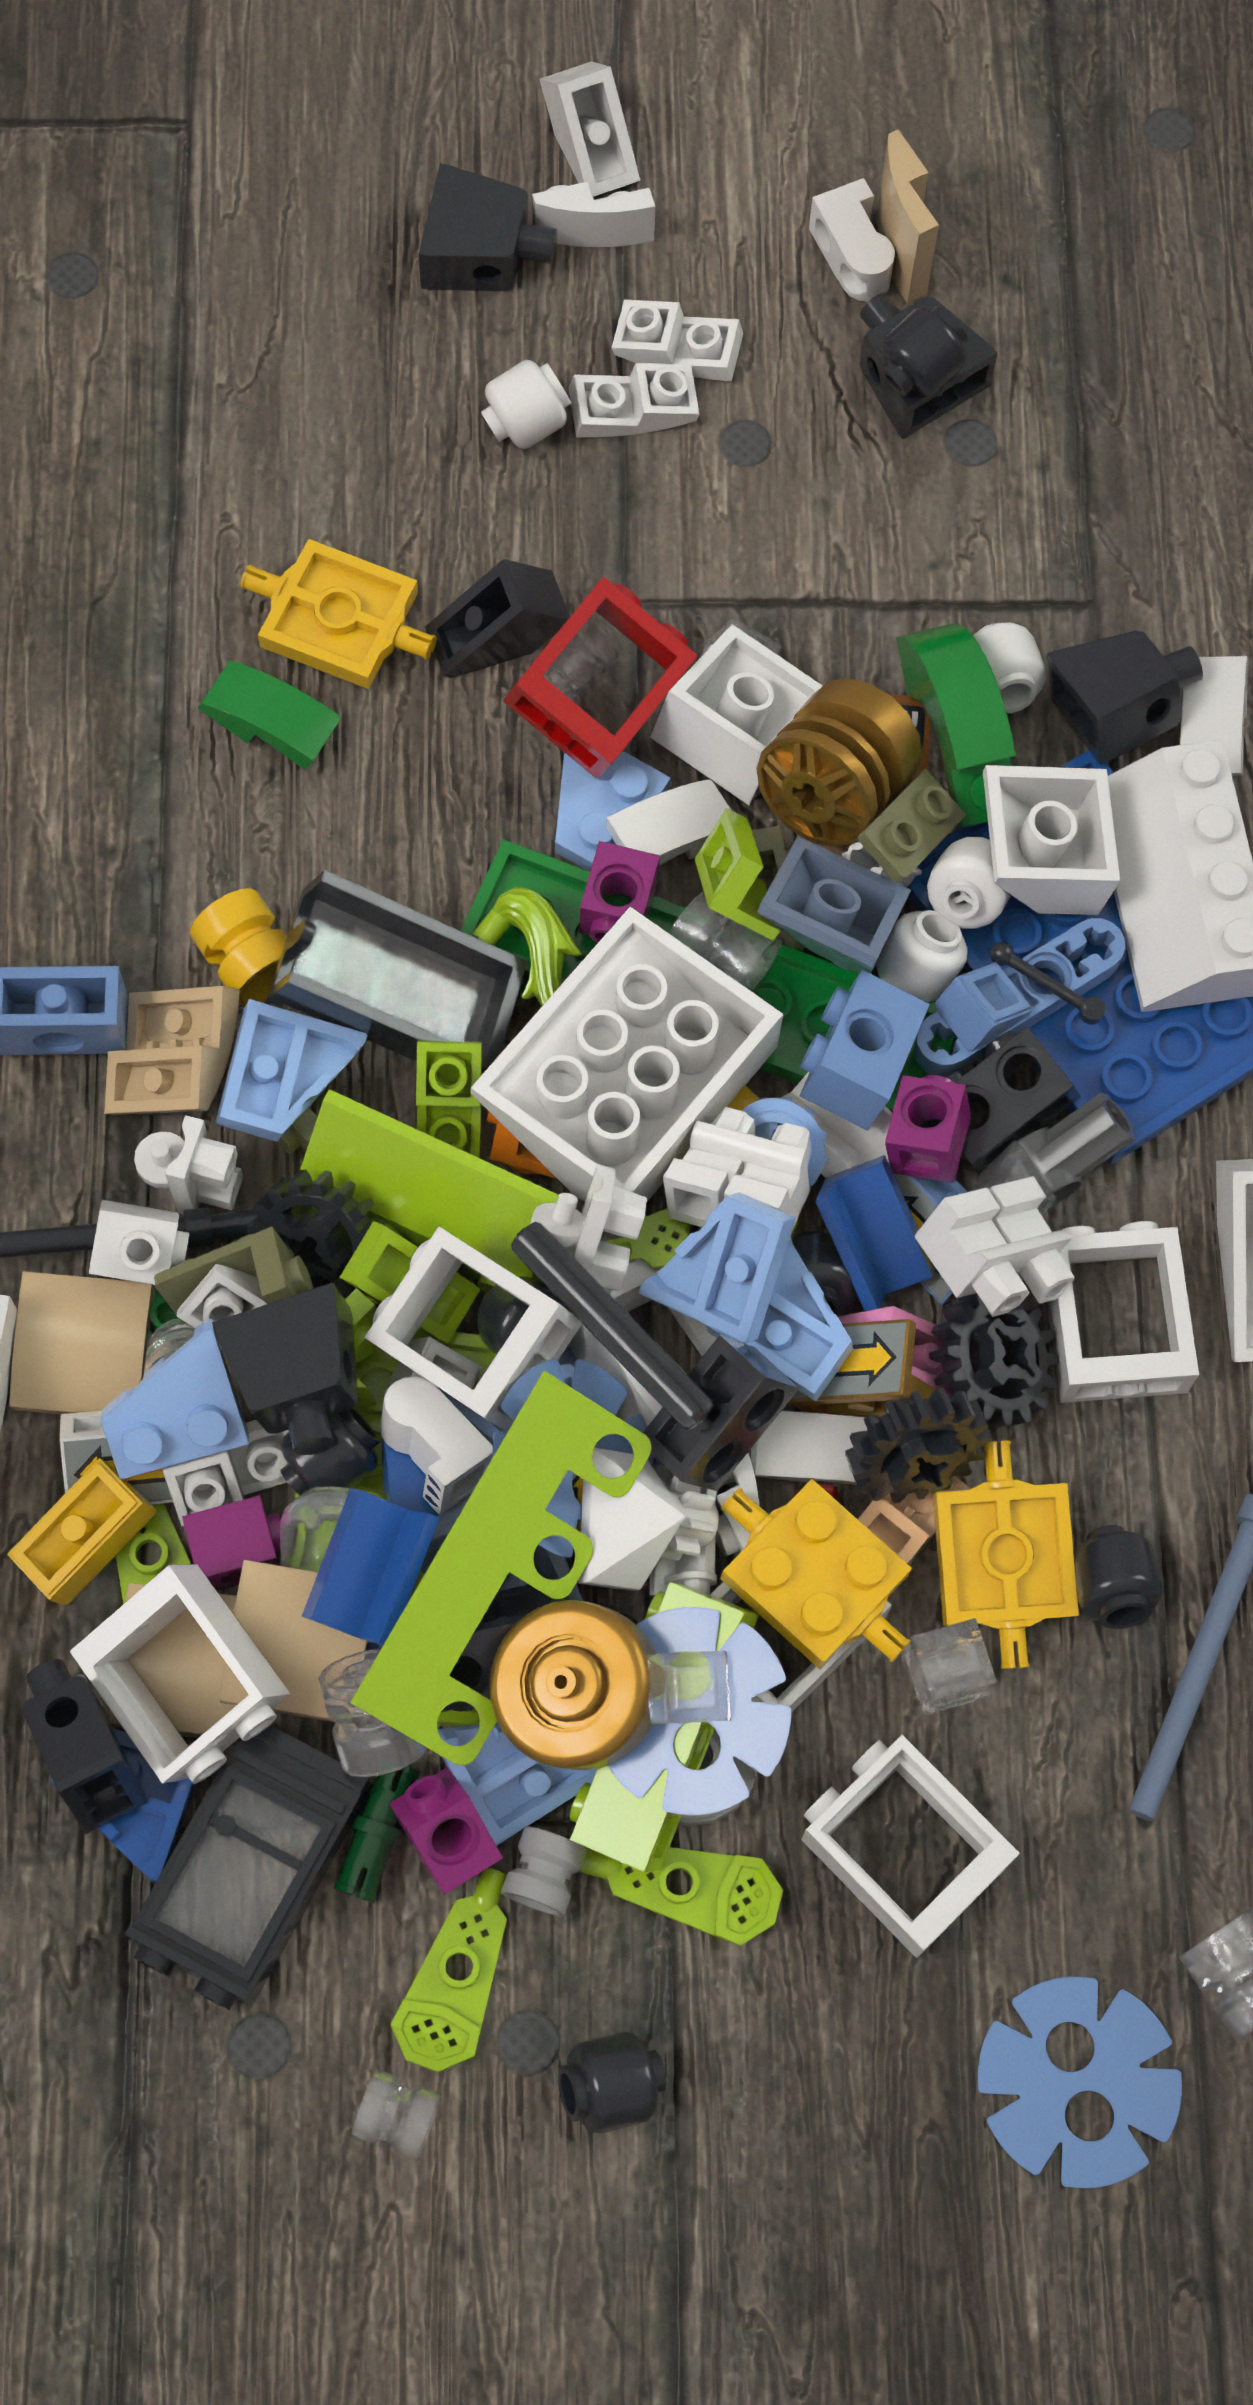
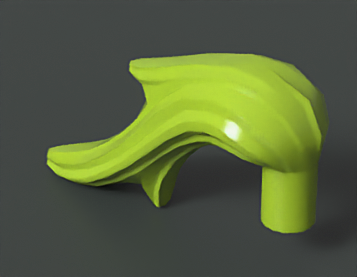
(544, 933)

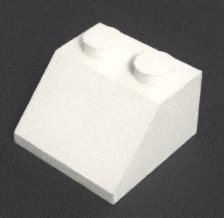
(731, 710)
(1052, 837)

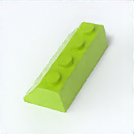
(423, 1183)

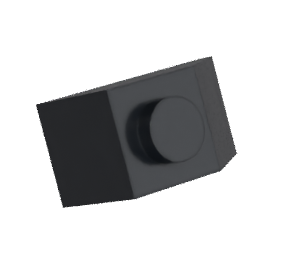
(498, 619)

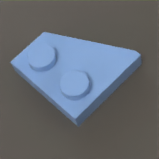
(589, 801)
(281, 1068)
(726, 1267)
(801, 1329)
(177, 1410)
(509, 1785)

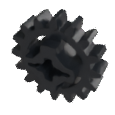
(316, 1224)
(995, 1359)
(918, 1445)

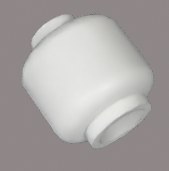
(525, 404)
(1014, 663)
(964, 884)
(923, 954)

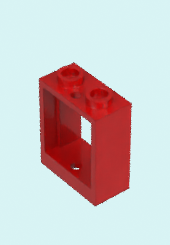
(563, 719)

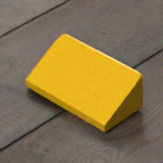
(81, 1533)

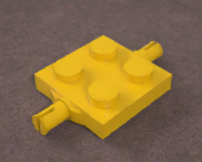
(338, 613)
(1005, 1554)
(816, 1574)

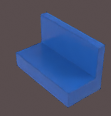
(873, 1231)
(370, 1567)

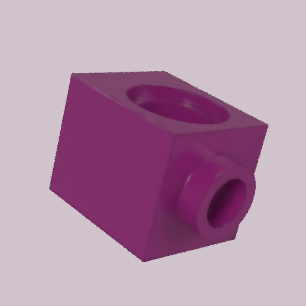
(617, 871)
(928, 1151)
(228, 1536)
(458, 1849)

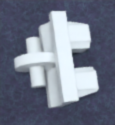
(191, 1168)
(604, 1210)

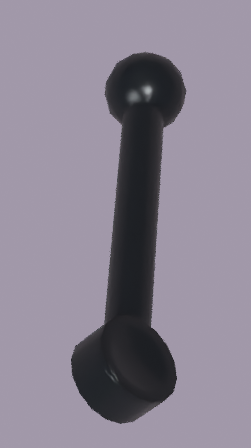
(1090, 1009)

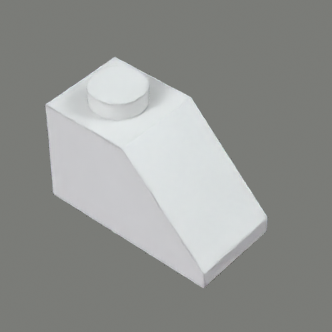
(591, 126)

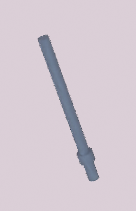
(1197, 1669)

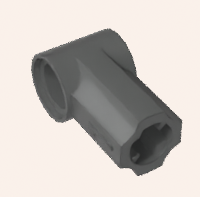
(1078, 1144)

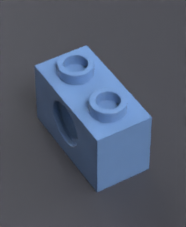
(62, 1010)
(854, 1079)

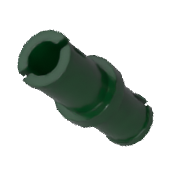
(374, 1835)

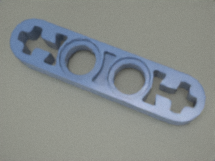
(1089, 974)

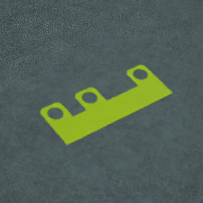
(488, 1540)

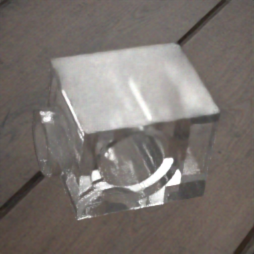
(949, 1666)

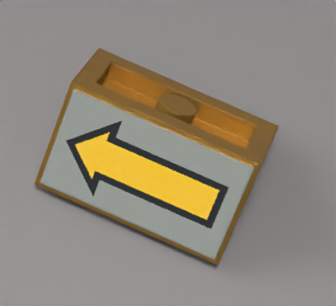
(872, 1373)

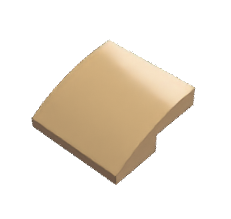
(906, 218)
(173, 1051)
(77, 1342)
(296, 1648)
(182, 1672)

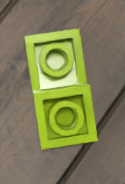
(444, 1092)

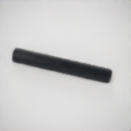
(612, 1326)

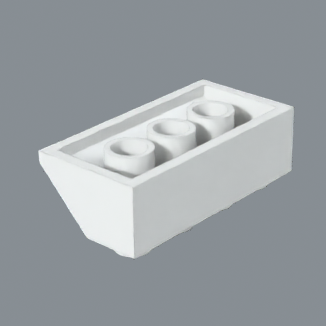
(1183, 877)

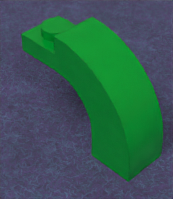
(962, 698)

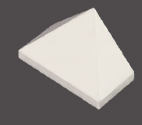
(626, 1530)

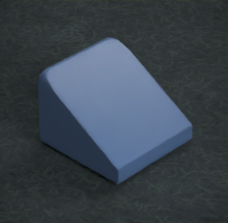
(982, 1005)

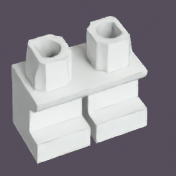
(732, 1160)
(995, 1241)

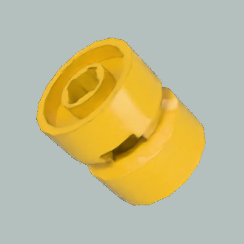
(239, 939)

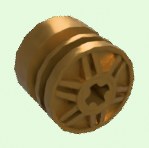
(839, 762)

